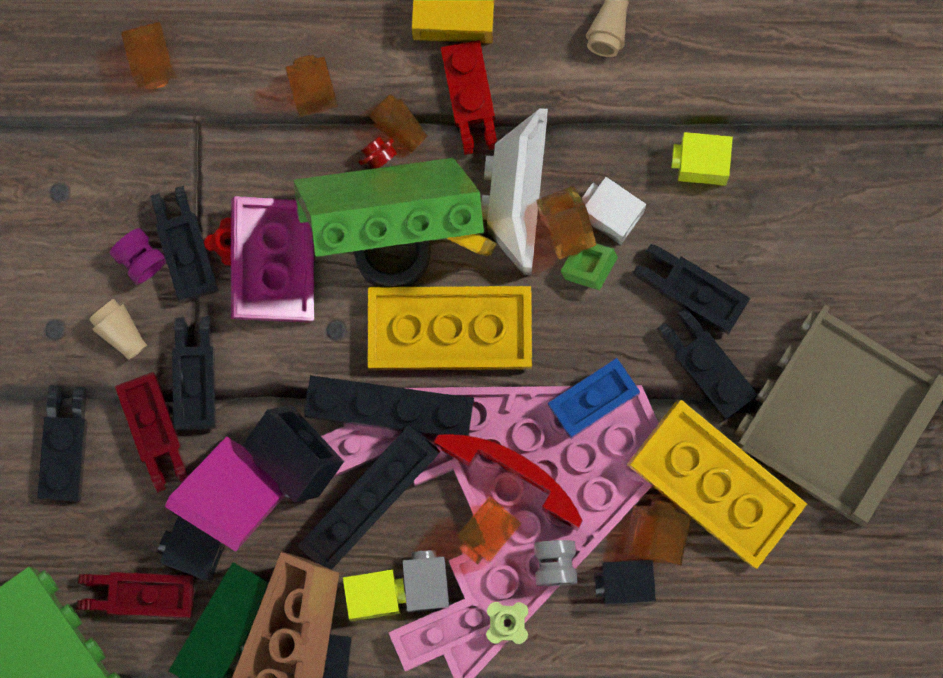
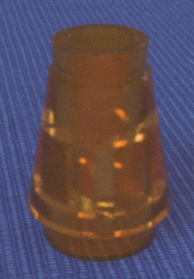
(398, 122)

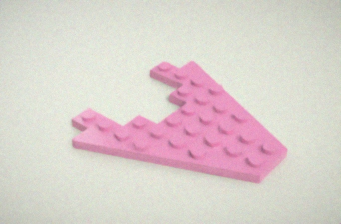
(587, 469)

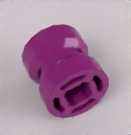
(138, 256)

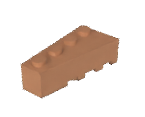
(291, 623)

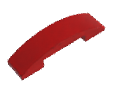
(467, 448)

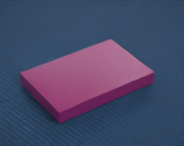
(271, 261)
(226, 495)

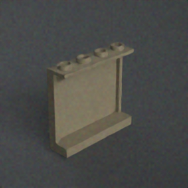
(840, 416)

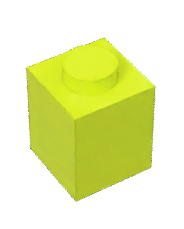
(703, 158)
(373, 595)

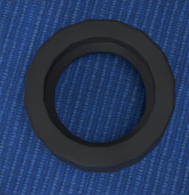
(400, 279)

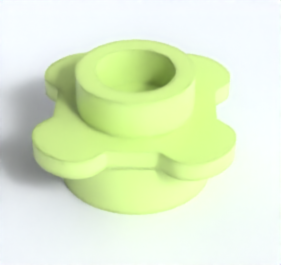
(497, 630)

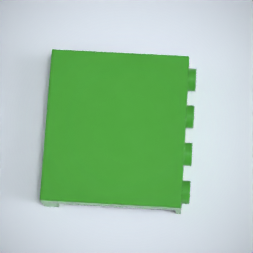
(388, 206)
(41, 635)

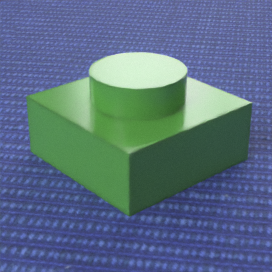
(590, 266)

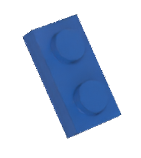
(593, 398)

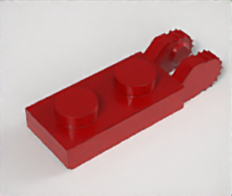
(469, 91)

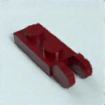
(151, 426)
(141, 594)

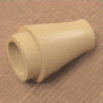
(607, 31)
(118, 329)

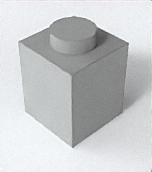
(425, 582)

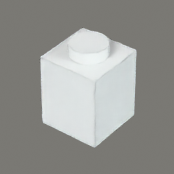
(613, 209)

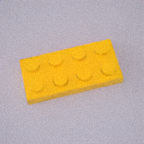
(450, 328)
(717, 484)

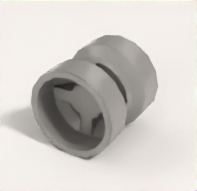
(559, 572)

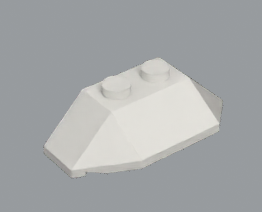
(515, 187)

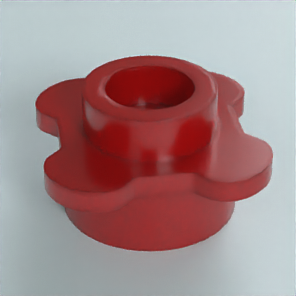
(377, 153)
(217, 241)

